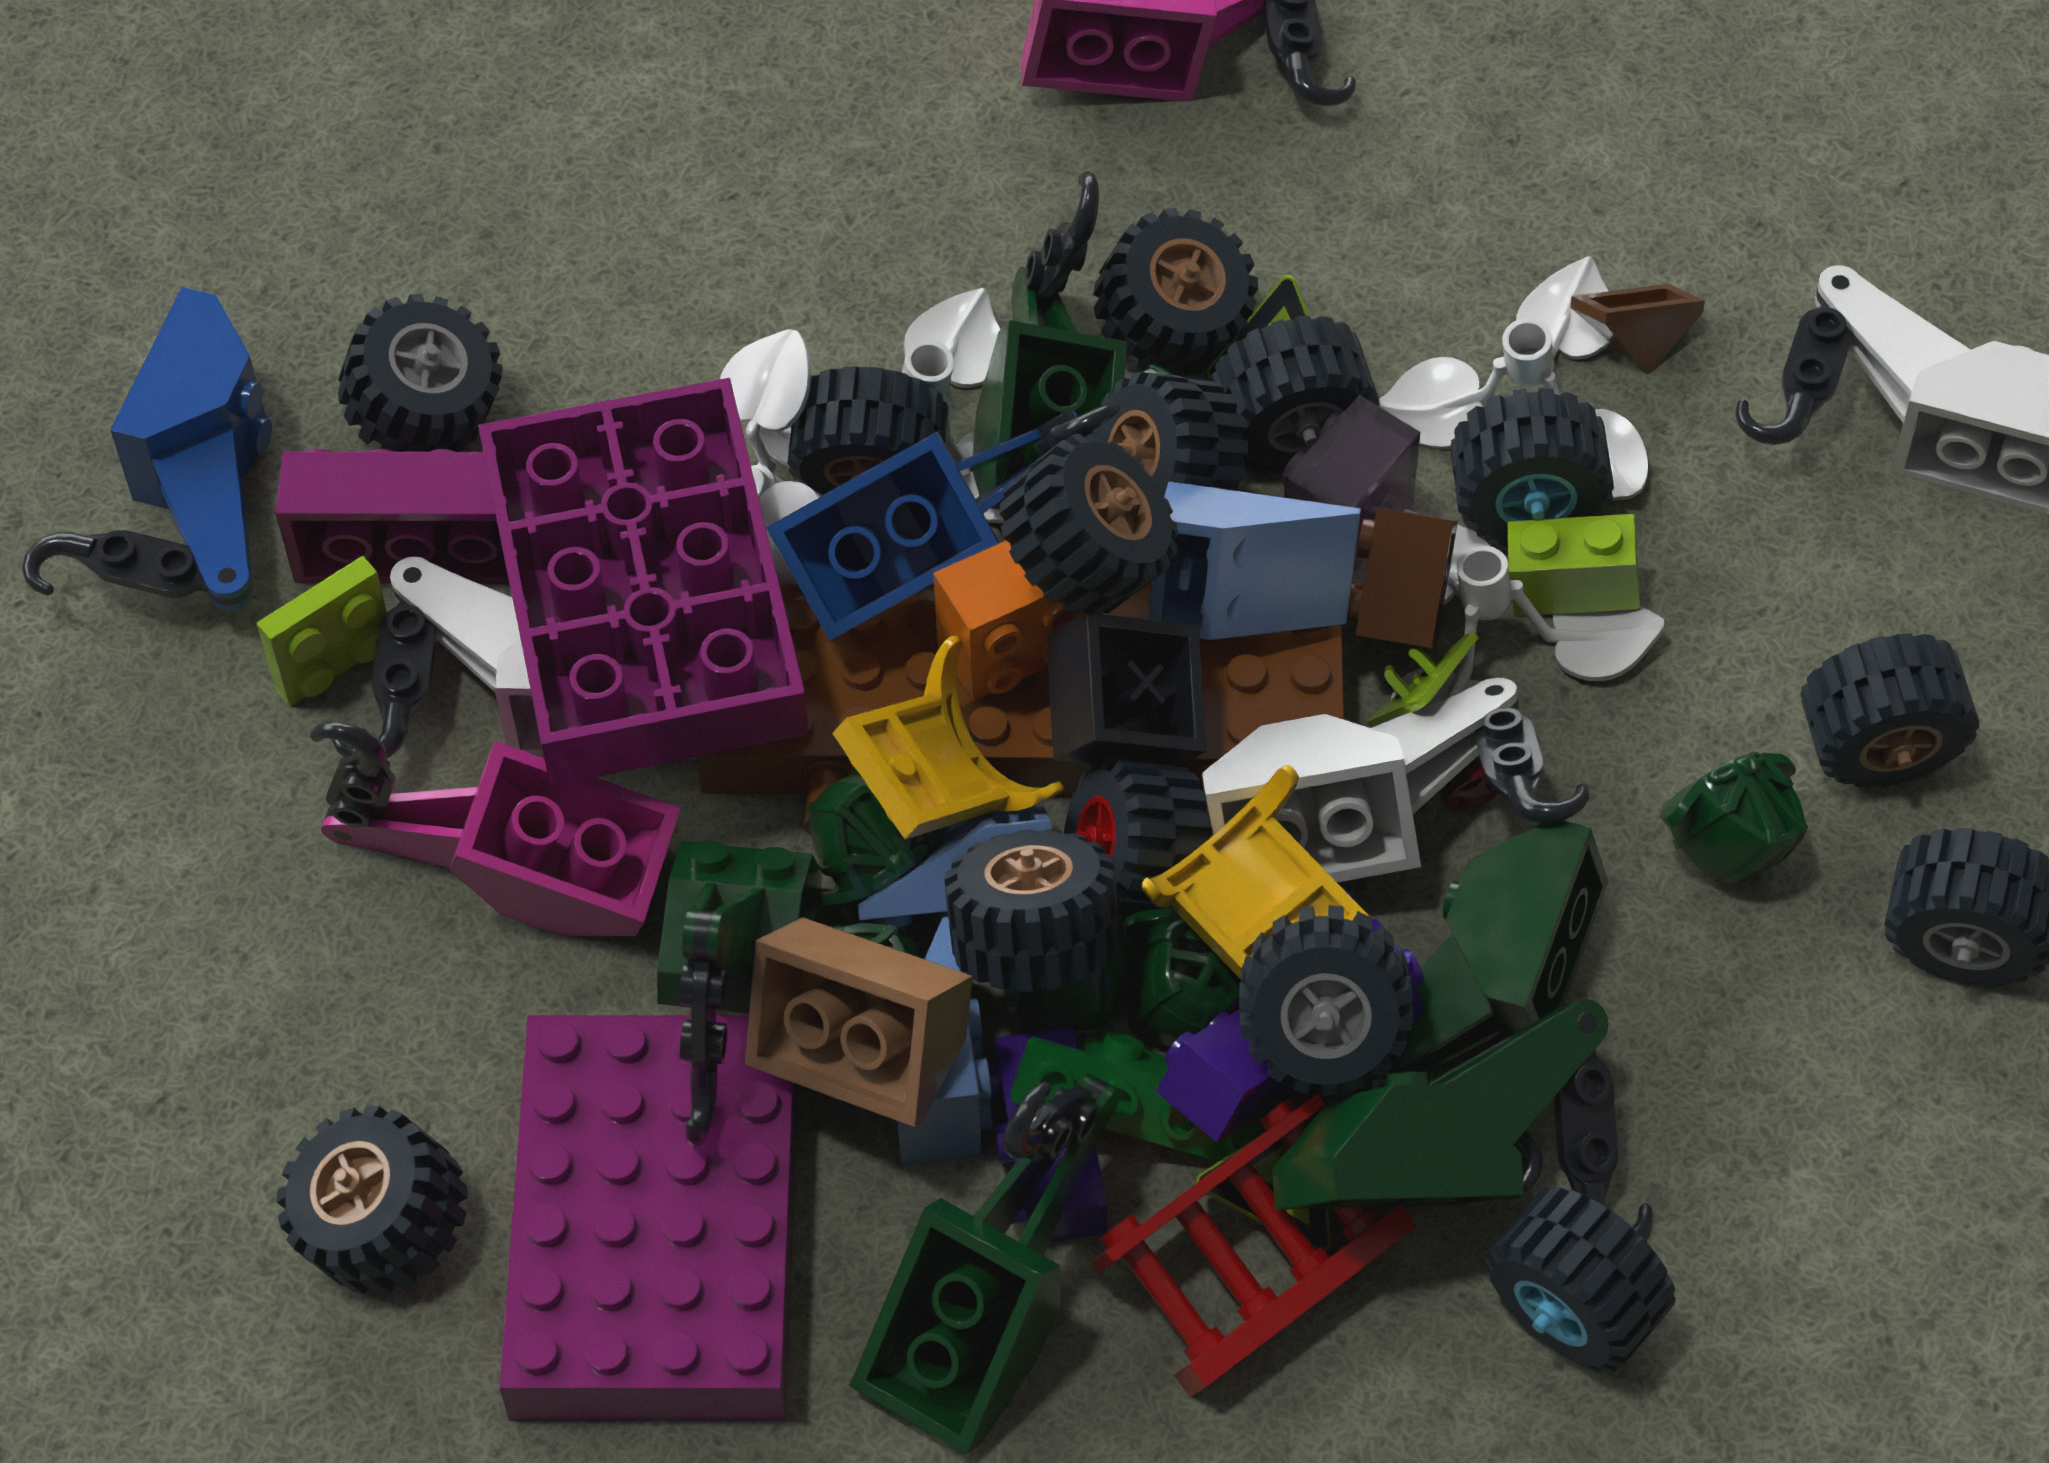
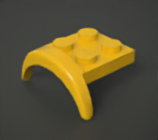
(925, 761)
(1248, 878)

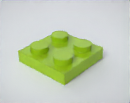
(324, 631)

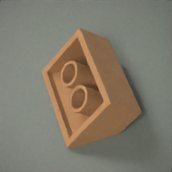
(855, 1019)

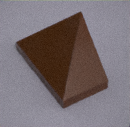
(1641, 320)

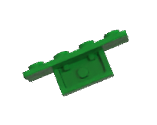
(1137, 1074)

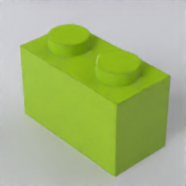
(1576, 563)

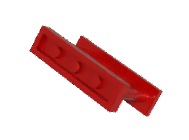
(1260, 1308)

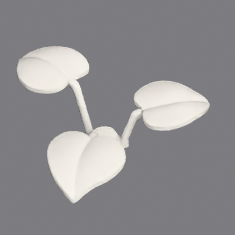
(941, 348)
(1444, 389)
(771, 391)
(1588, 643)

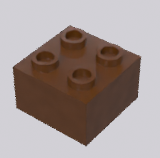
(1403, 577)

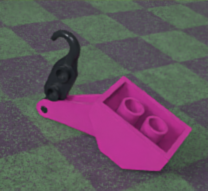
(1161, 45)
(542, 854)

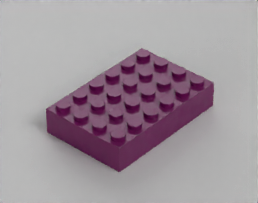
(643, 581)
(641, 1263)

